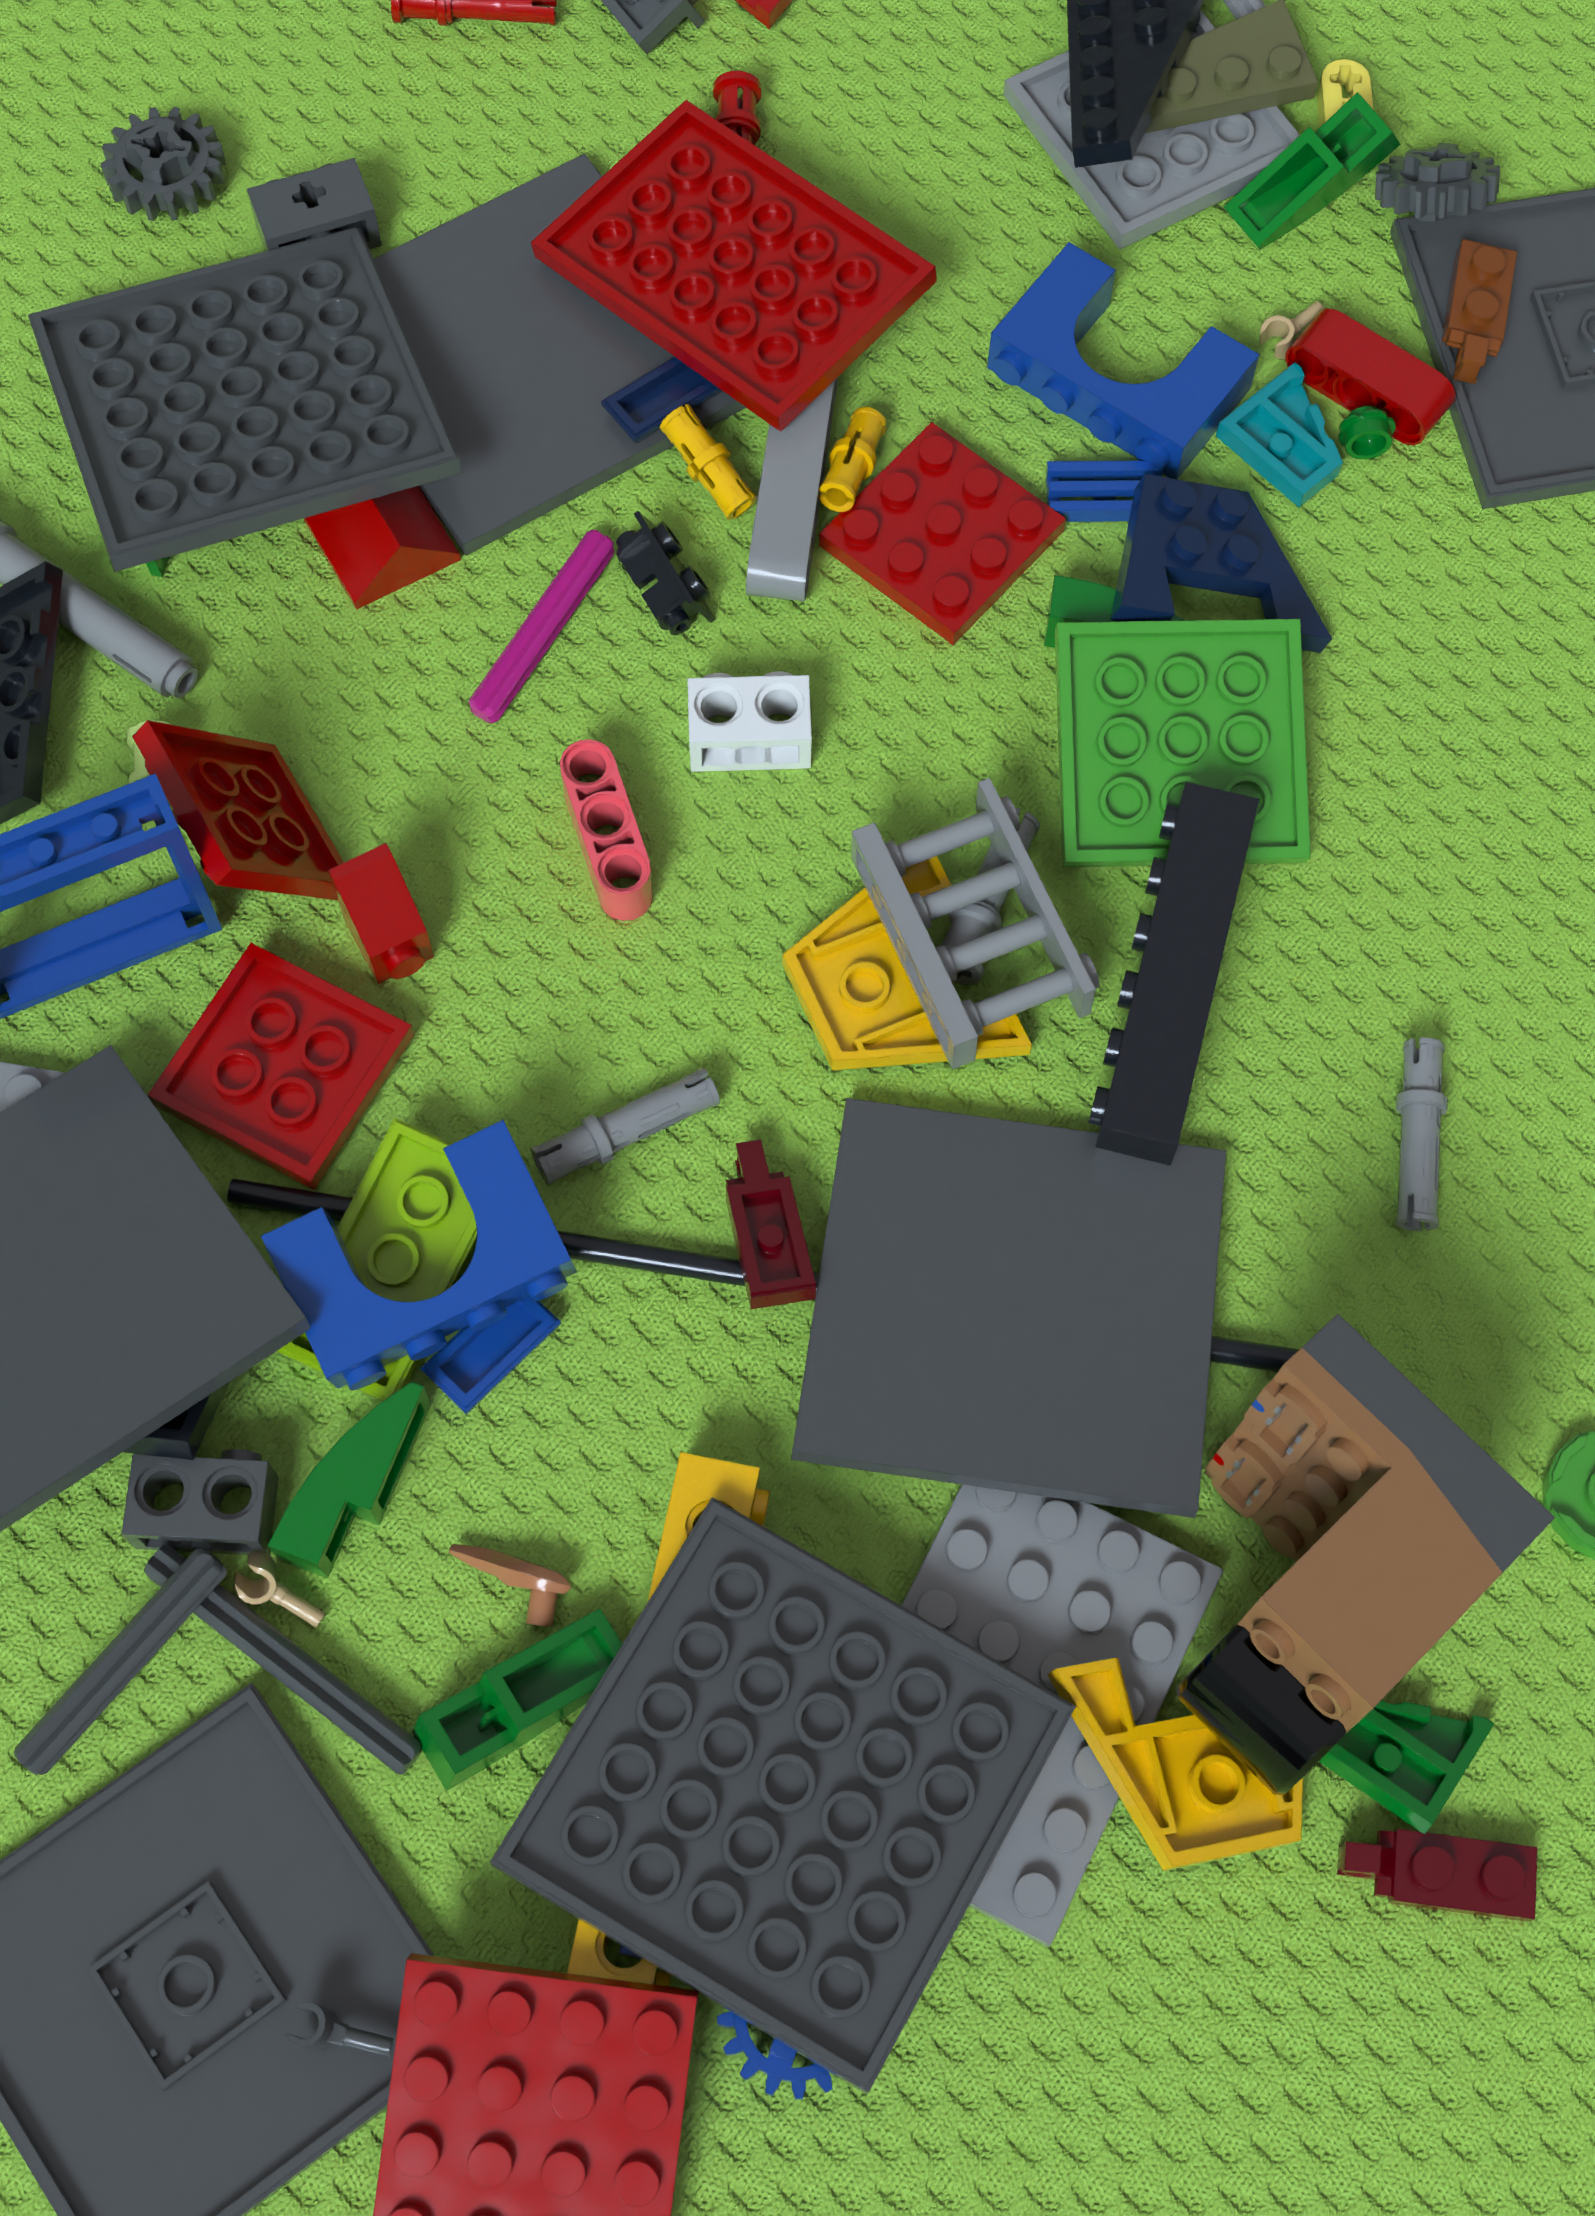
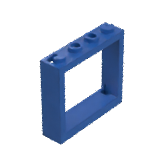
(77, 846)

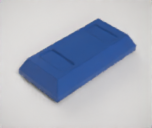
(482, 1358)

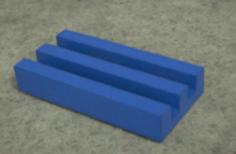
(1098, 480)

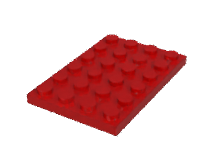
(734, 264)

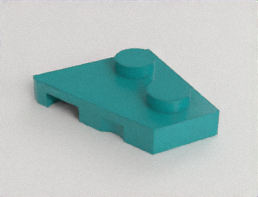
(1283, 438)

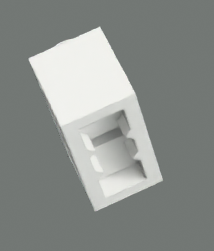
(749, 737)

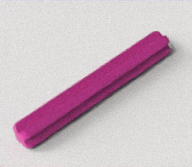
(541, 626)

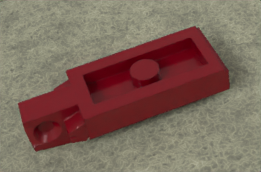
(768, 1232)
(1446, 1873)

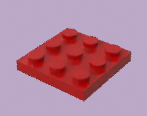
(942, 533)
(241, 810)
(281, 1065)

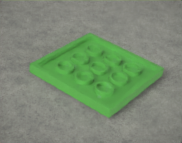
(1172, 707)

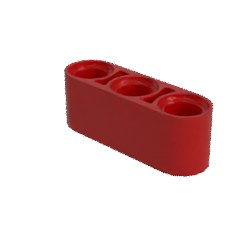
(1367, 370)

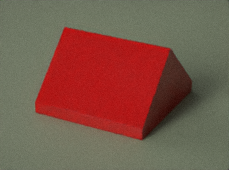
(383, 544)

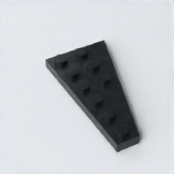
(1119, 69)

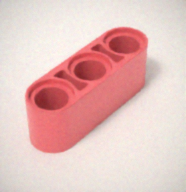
(600, 805)

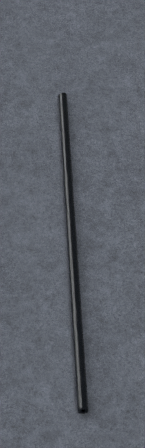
(670, 1261)

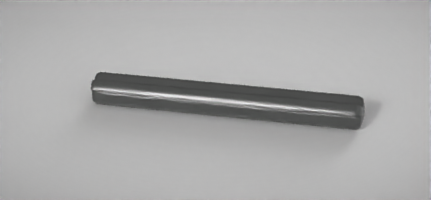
(296, 1669)

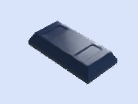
(649, 399)

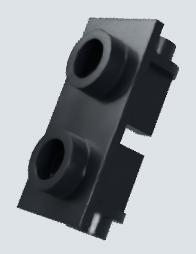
(652, 555)

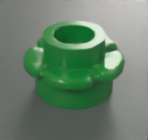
(1366, 432)

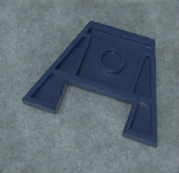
(1209, 542)

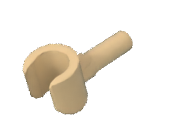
(1287, 328)
(271, 1589)

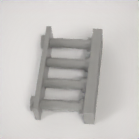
(934, 969)

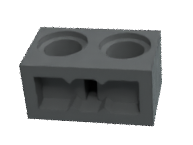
(198, 1517)

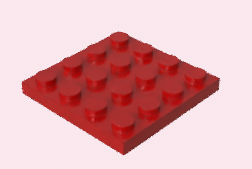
(533, 2093)

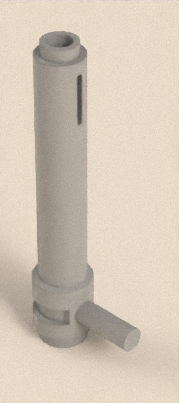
(105, 624)

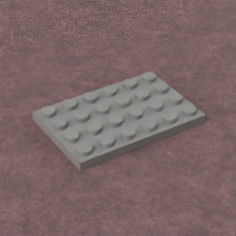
(1045, 1591)

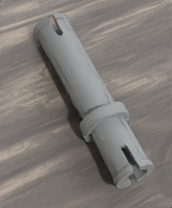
(1421, 1113)
(615, 1130)

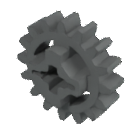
(163, 163)
(1437, 182)

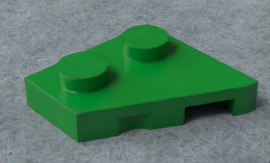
(1408, 1758)

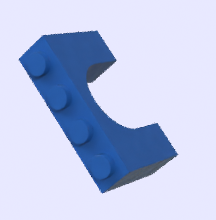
(1153, 420)
(362, 1332)

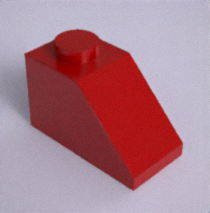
(381, 914)

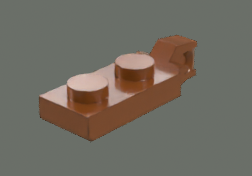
(1478, 305)

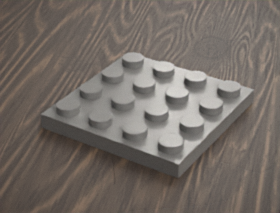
(1172, 169)

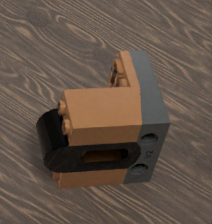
(1390, 1541)

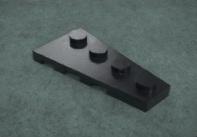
(26, 674)

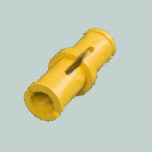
(852, 459)
(708, 462)

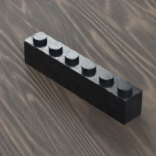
(1176, 974)

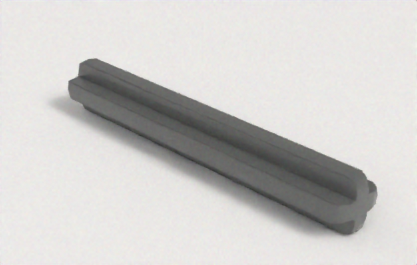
(120, 1662)

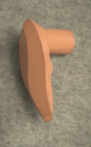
(517, 1572)

